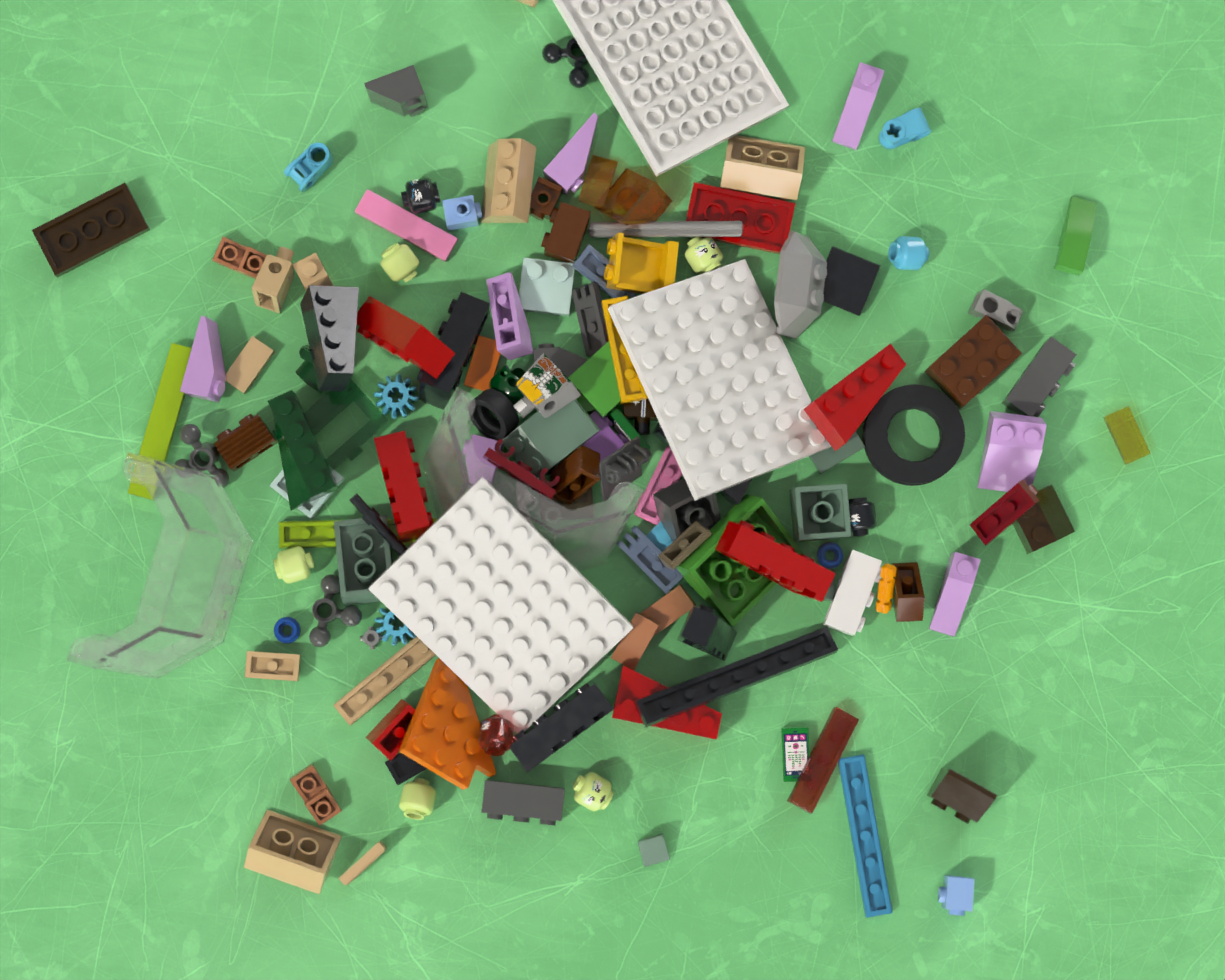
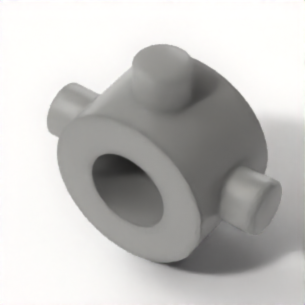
(371, 637)

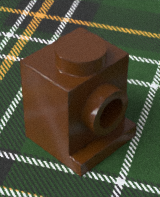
(549, 189)

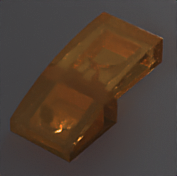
(598, 181)

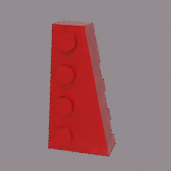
(849, 401)

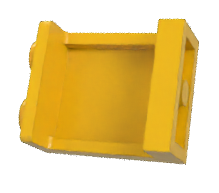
(640, 264)

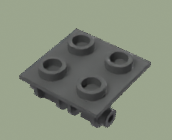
(622, 466)

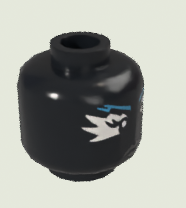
(420, 195)
(861, 516)

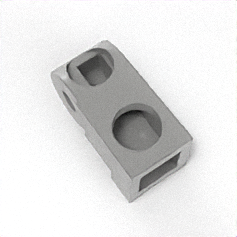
(997, 309)

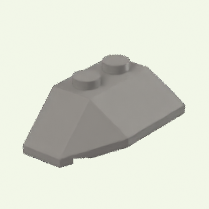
(799, 285)

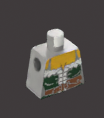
(544, 389)

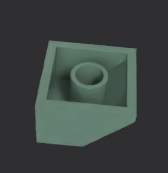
(820, 512)

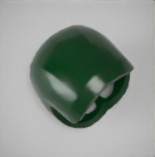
(507, 383)

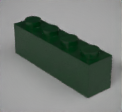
(302, 459)

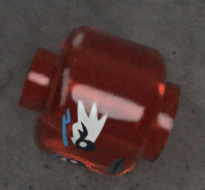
(496, 735)

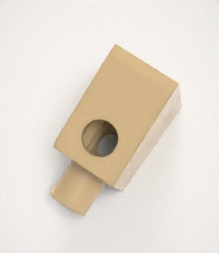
(274, 280)

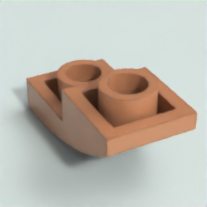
(239, 258)
(669, 608)
(635, 642)
(315, 794)

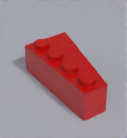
(402, 337)
(403, 486)
(775, 560)
(633, 686)

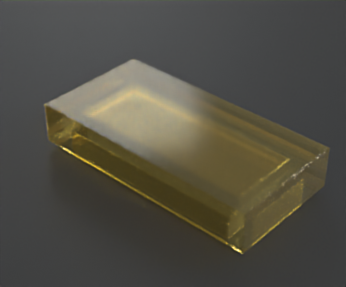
(1126, 435)

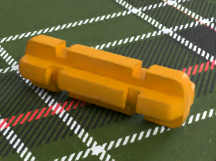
(885, 588)

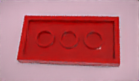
(763, 218)

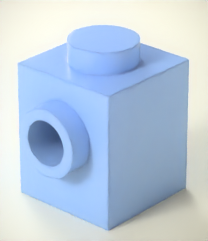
(461, 212)
(956, 894)

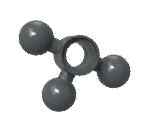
(190, 435)
(349, 615)

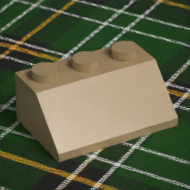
(763, 167)
(508, 181)
(292, 851)

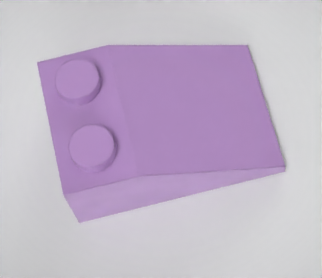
(1011, 450)

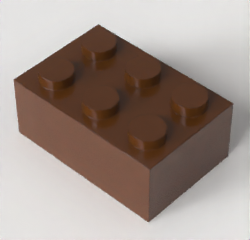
(973, 362)

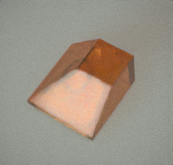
(635, 199)

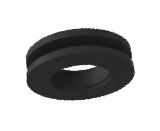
(935, 405)

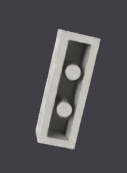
(853, 593)

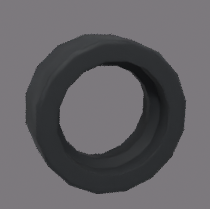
(503, 410)

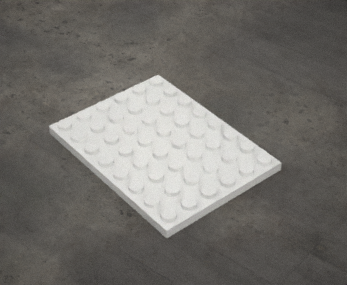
(675, 72)
(718, 378)
(500, 606)

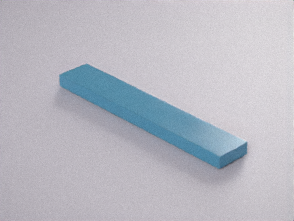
(864, 836)

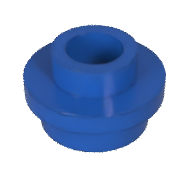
(836, 549)
(278, 630)

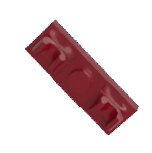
(520, 471)
(1005, 511)

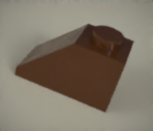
(908, 593)

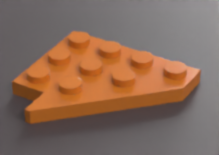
(447, 730)

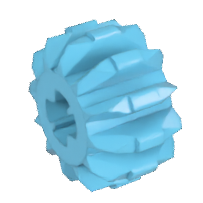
(388, 402)
(391, 629)

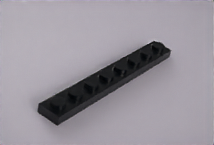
(735, 676)

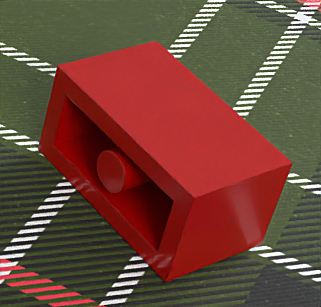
(391, 730)

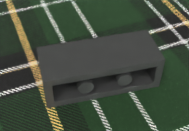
(1040, 379)
(523, 801)

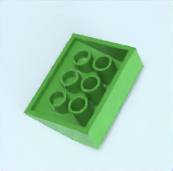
(723, 581)

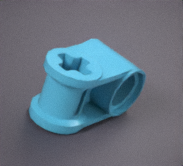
(908, 128)
(308, 167)

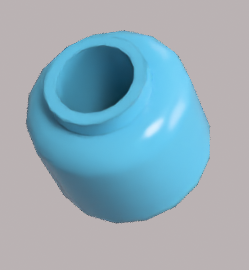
(908, 253)

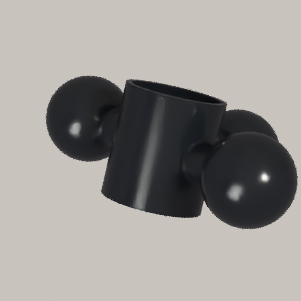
(553, 53)

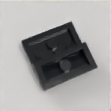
(848, 280)

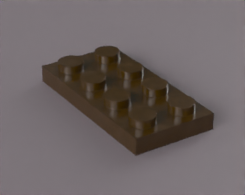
(90, 230)

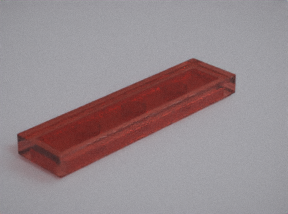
(823, 760)

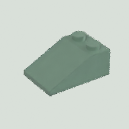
(550, 440)
(360, 559)

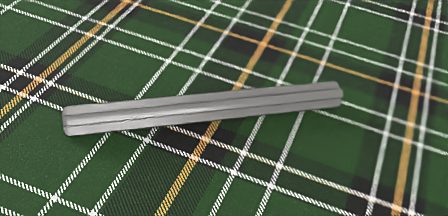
(668, 229)

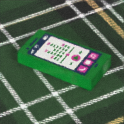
(623, 426)
(794, 752)

